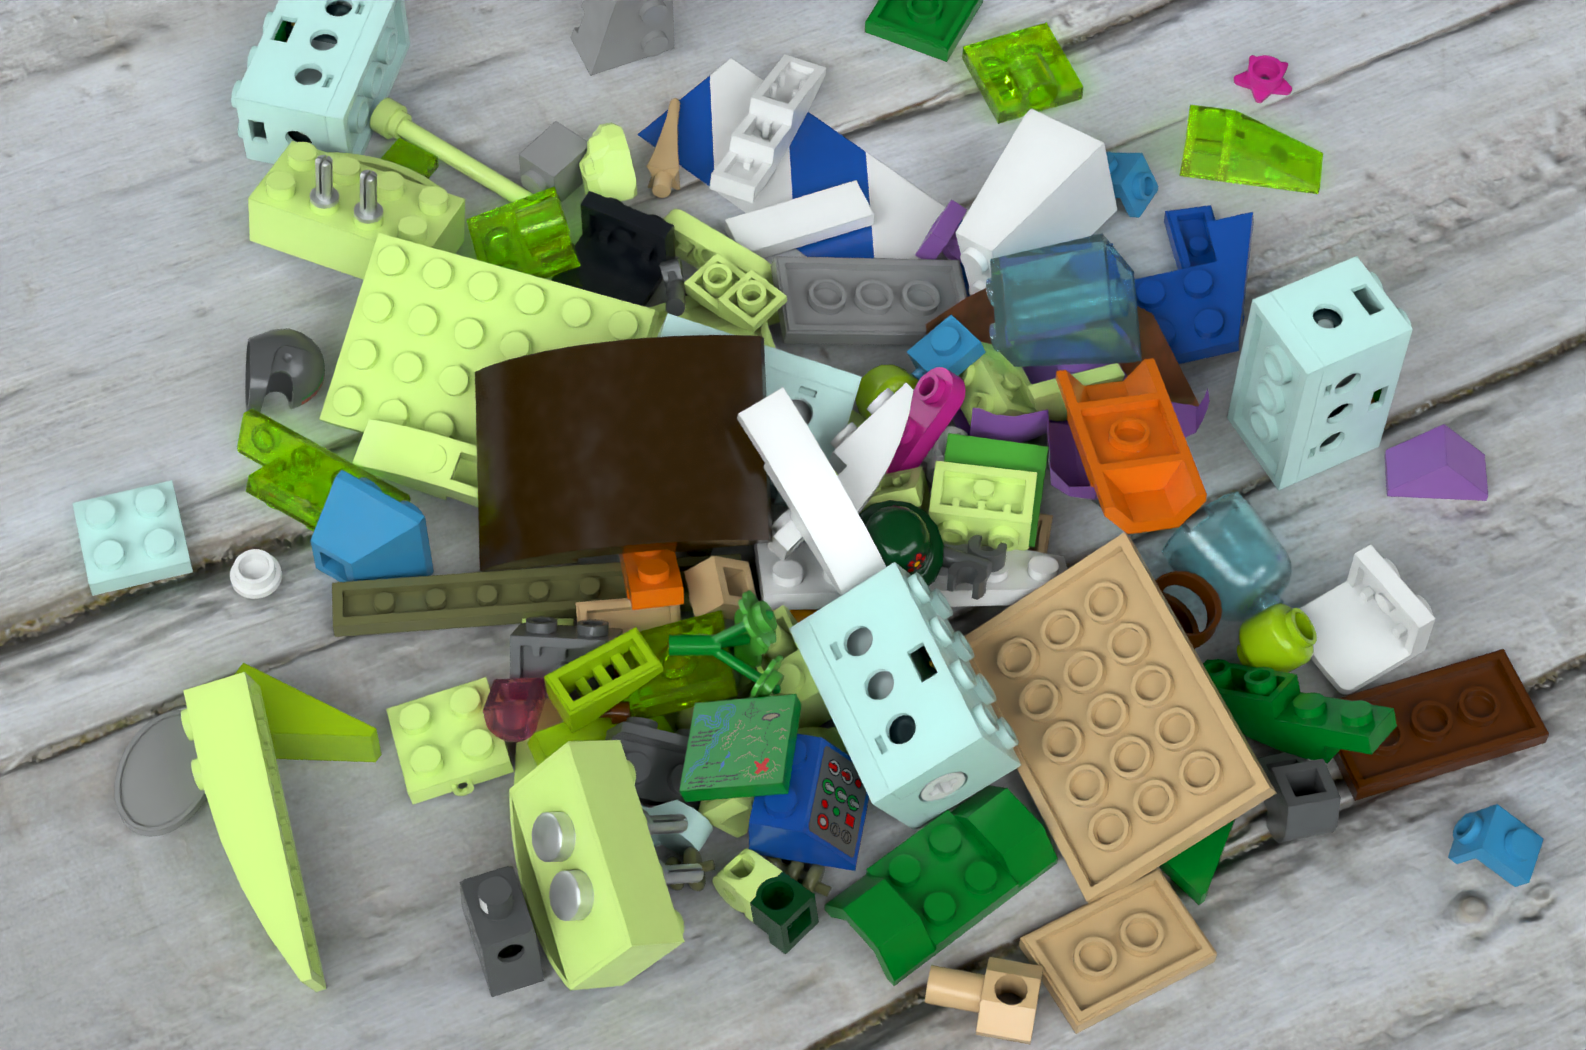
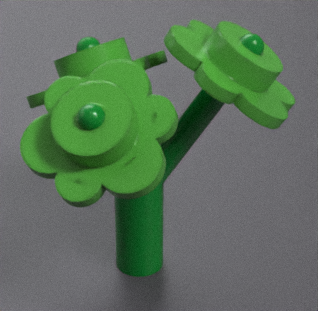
(749, 637)

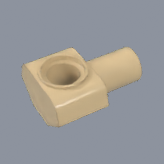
(979, 994)

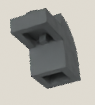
(1304, 798)

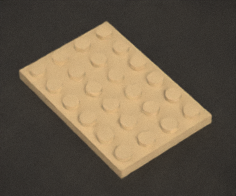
(1115, 720)

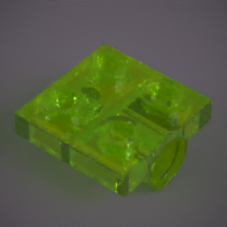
(1022, 72)
(526, 236)

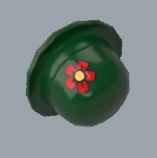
(905, 537)

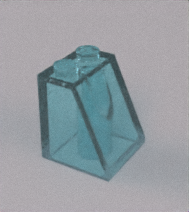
(1064, 305)

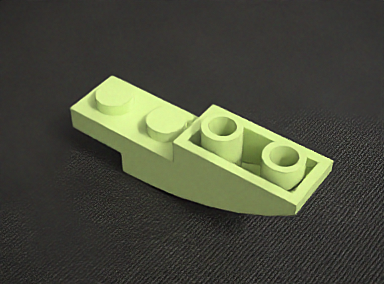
(420, 460)

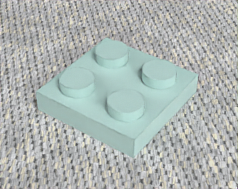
(132, 537)

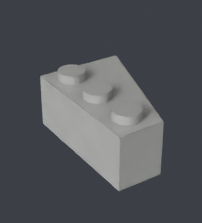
(623, 32)

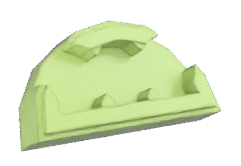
(1048, 397)

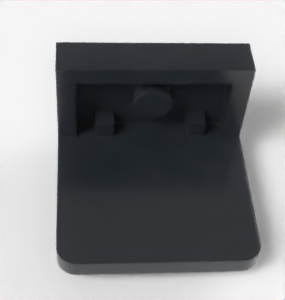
(619, 250)

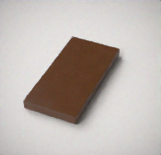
(1444, 724)

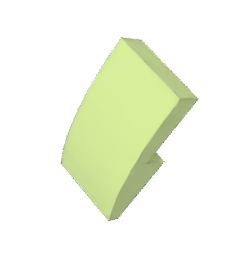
(733, 295)

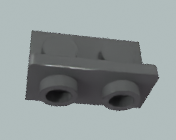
(544, 646)
(656, 759)

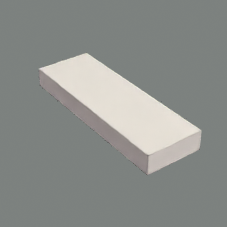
(802, 220)

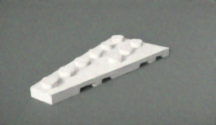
(804, 585)

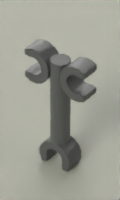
(973, 566)

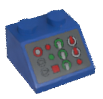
(819, 816)

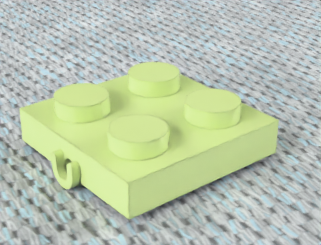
(447, 742)

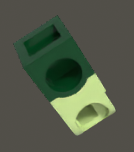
(768, 898)

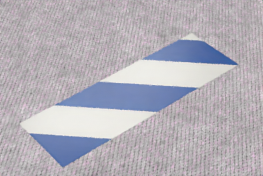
(812, 163)

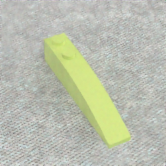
(250, 812)

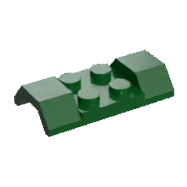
(945, 880)

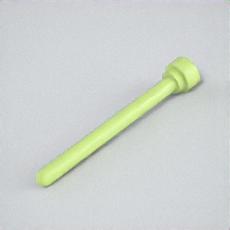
(392, 120)

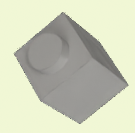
(553, 161)

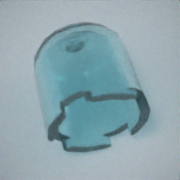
(1235, 555)

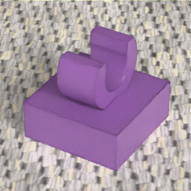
(943, 234)

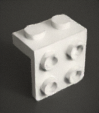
(1367, 623)

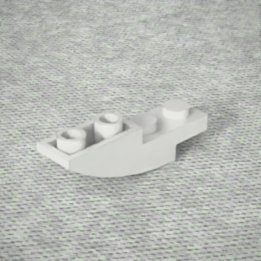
(858, 458)

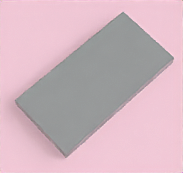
(863, 298)

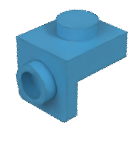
(1132, 181)
(946, 346)
(1498, 843)

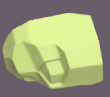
(608, 164)

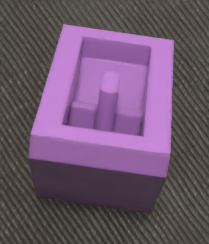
(1436, 467)

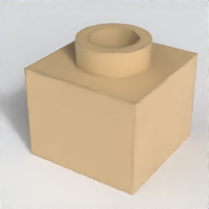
(718, 585)

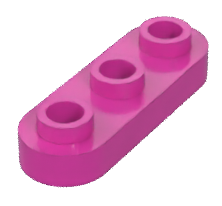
(931, 410)

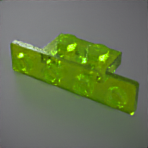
(295, 469)

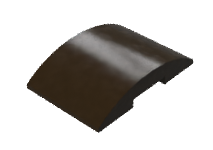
(620, 450)

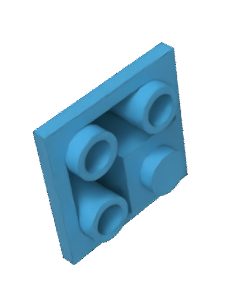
(369, 534)

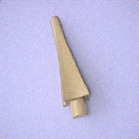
(665, 158)

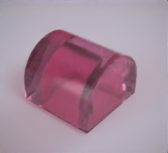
(515, 707)

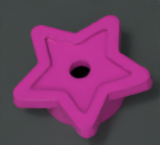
(1266, 67)

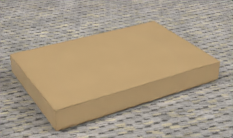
(1117, 950)

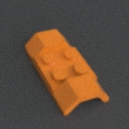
(1133, 450)

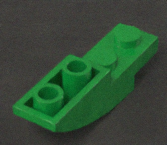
(1303, 724)

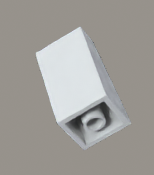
(1040, 193)

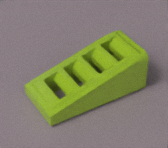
(597, 702)

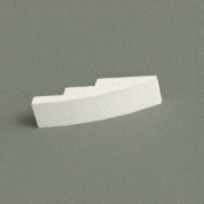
(768, 128)
(811, 491)

